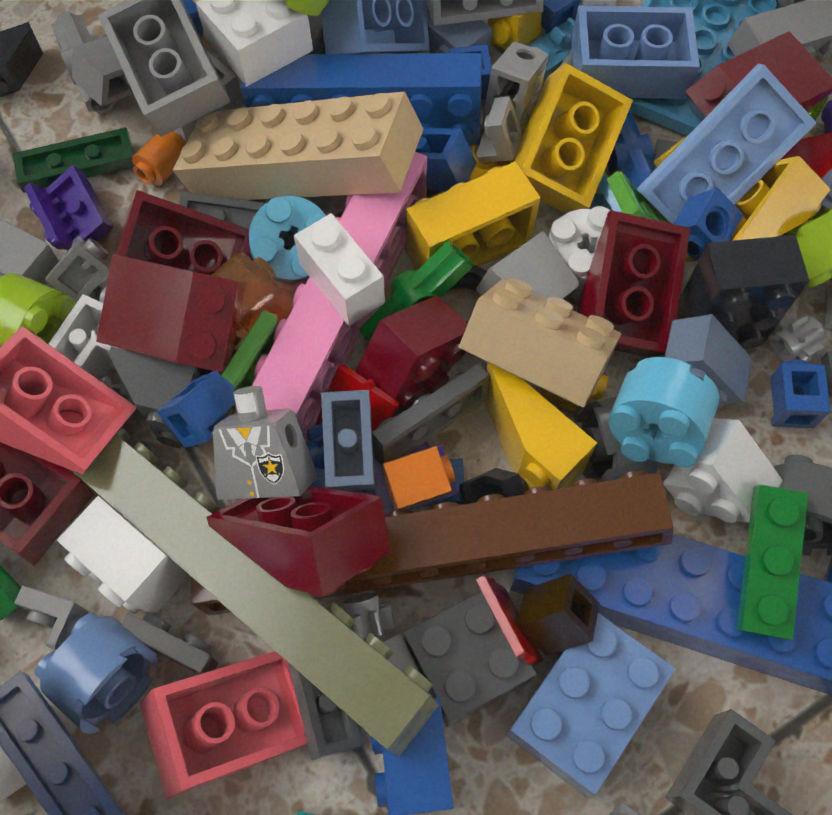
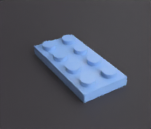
(731, 145)

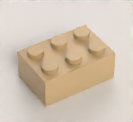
(540, 339)

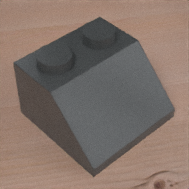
(152, 385)

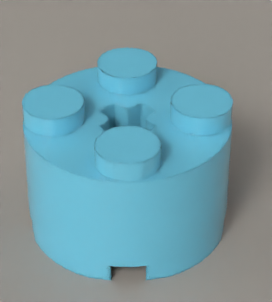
(277, 219)
(663, 412)

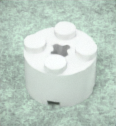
(576, 240)

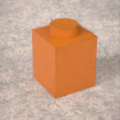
(418, 478)

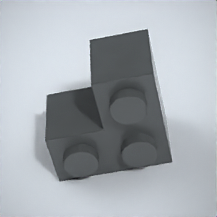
(722, 770)

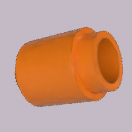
(157, 158)

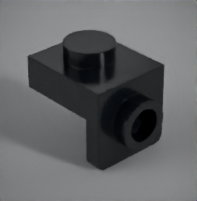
(493, 482)

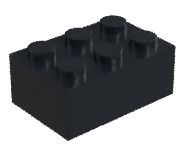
(746, 286)

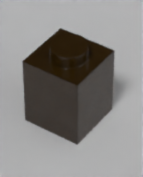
(558, 615)

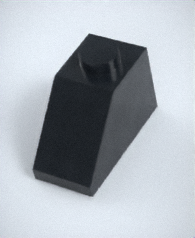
(18, 57)

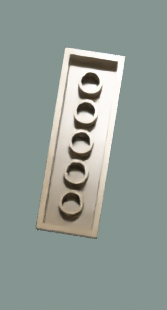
(303, 148)

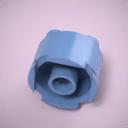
(96, 672)

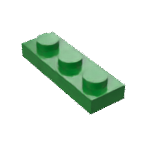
(772, 562)

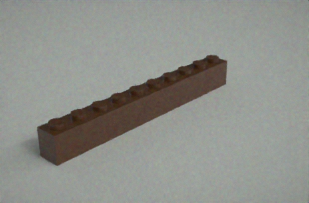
(510, 533)

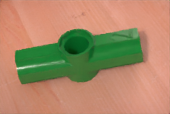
(415, 286)

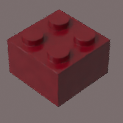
(414, 351)

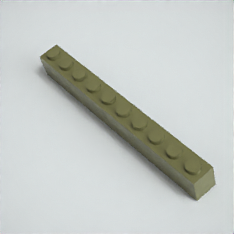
(307, 635)

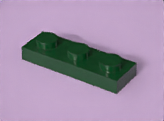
(92, 154)

